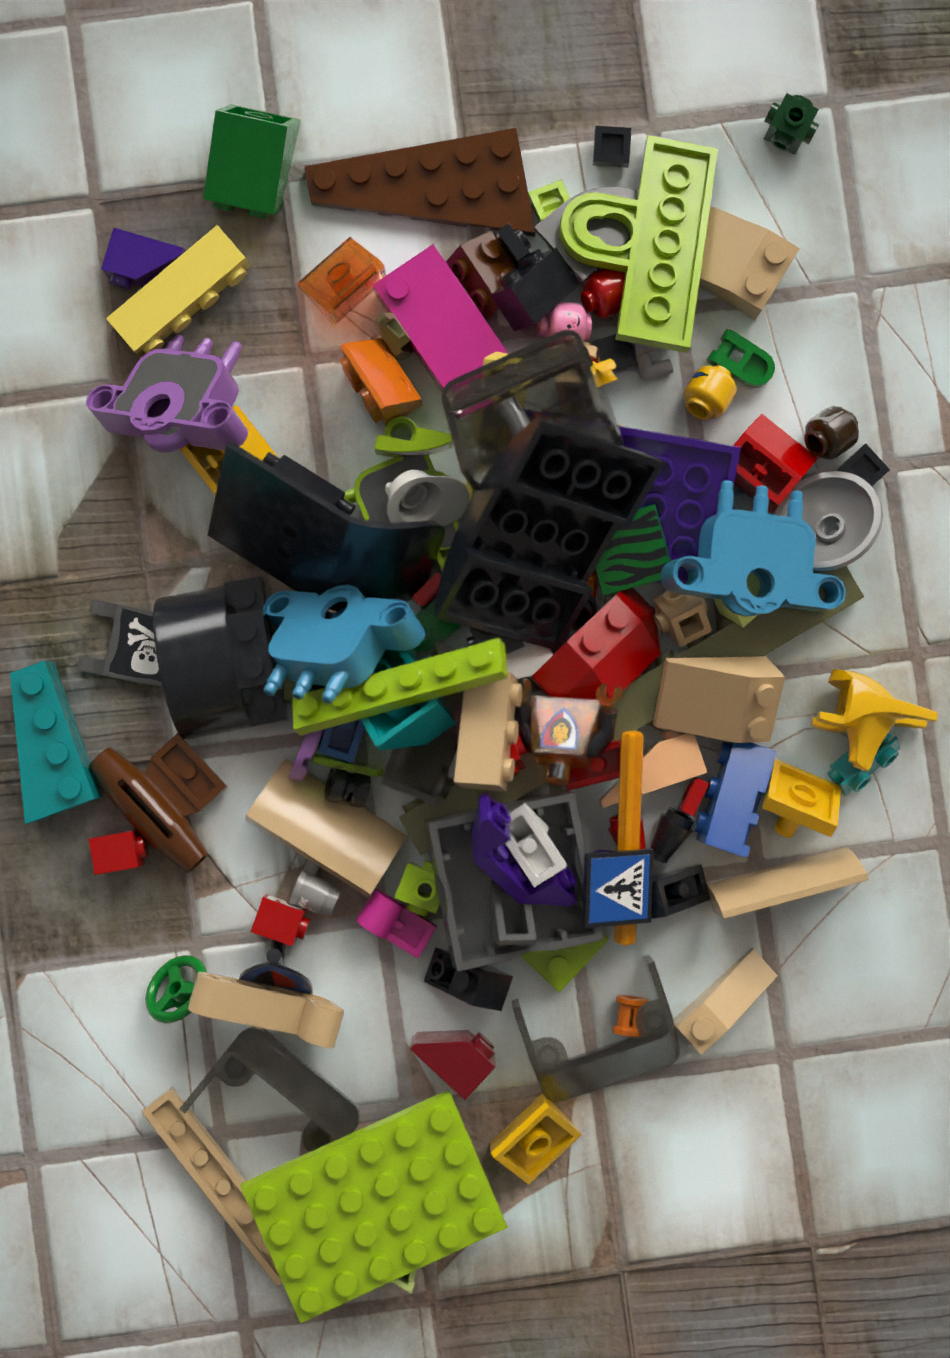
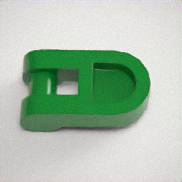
(755, 366)

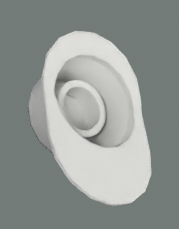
(423, 497)

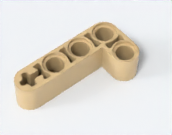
(267, 1007)

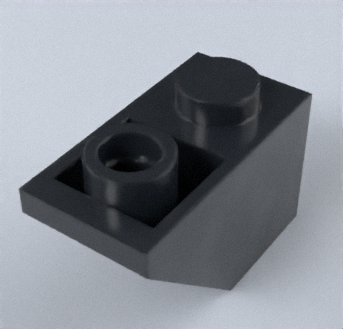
(476, 986)

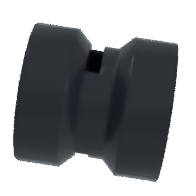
(347, 787)

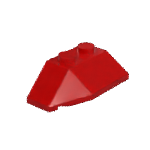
(607, 649)

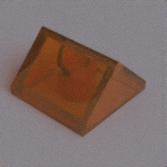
(342, 280)

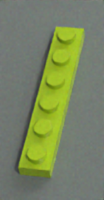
(403, 686)

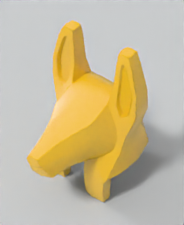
(867, 715)

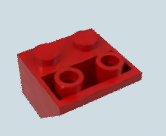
(770, 460)

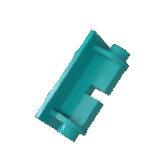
(857, 779)

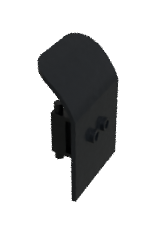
(305, 531)

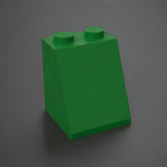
(250, 159)

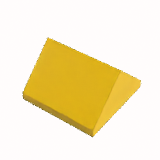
(534, 1139)

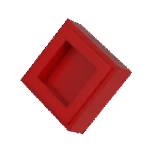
(427, 591)
(693, 796)

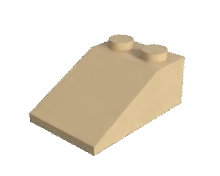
(743, 261)
(720, 697)

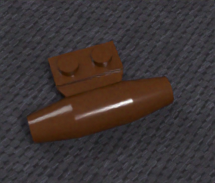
(159, 799)

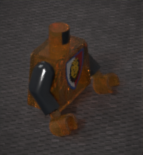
(566, 730)

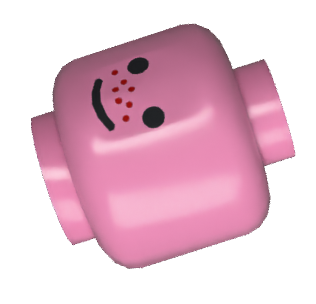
(566, 317)

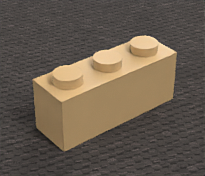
(487, 735)

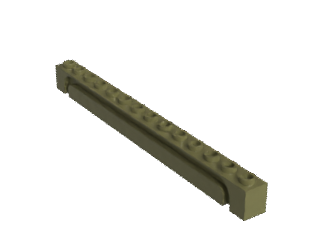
(640, 698)

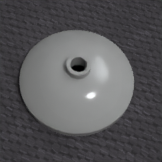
(843, 504)

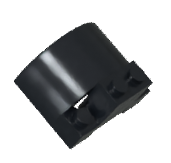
(214, 656)

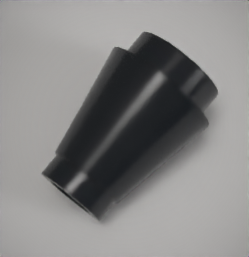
(670, 834)

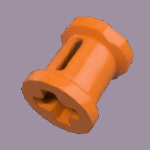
(626, 1015)

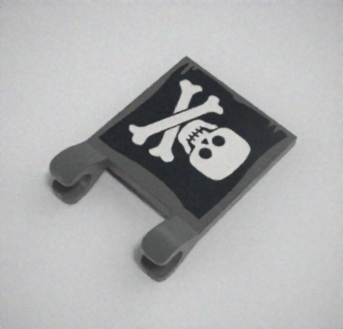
(130, 648)

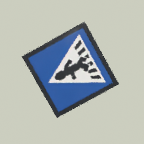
(617, 888)

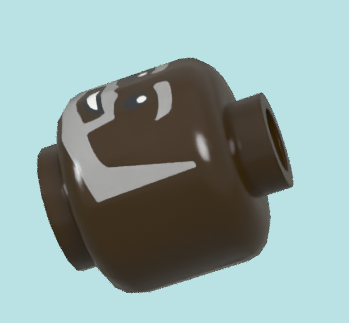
(831, 432)

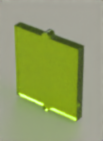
(357, 767)

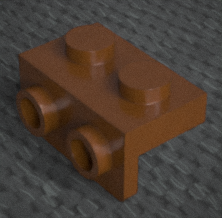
(479, 268)

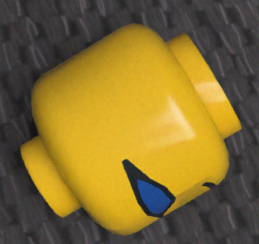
(709, 392)

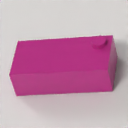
(438, 316)

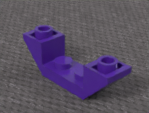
(491, 855)

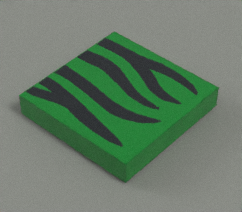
(634, 554)

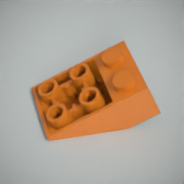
(379, 379)

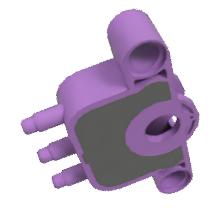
(175, 391)

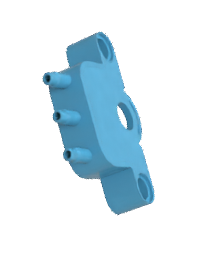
(765, 544)
(334, 647)

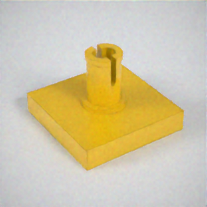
(801, 800)

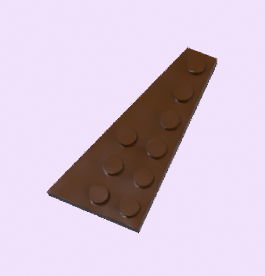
(443, 182)

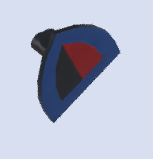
(275, 973)

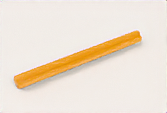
(629, 810)

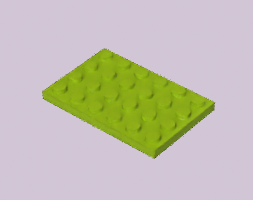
(373, 1206)

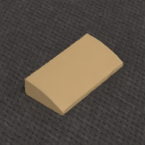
(330, 834)
(786, 882)

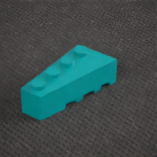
(49, 745)

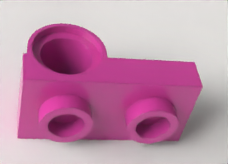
(394, 922)

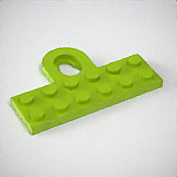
(664, 244)

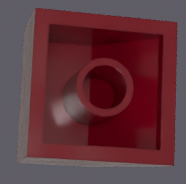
(456, 1057)

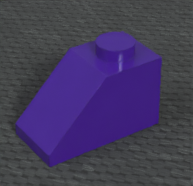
(136, 258)

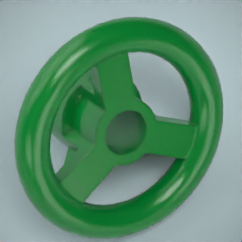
(177, 991)

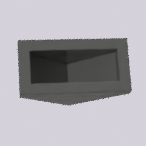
(510, 921)

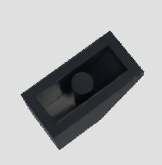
(678, 891)

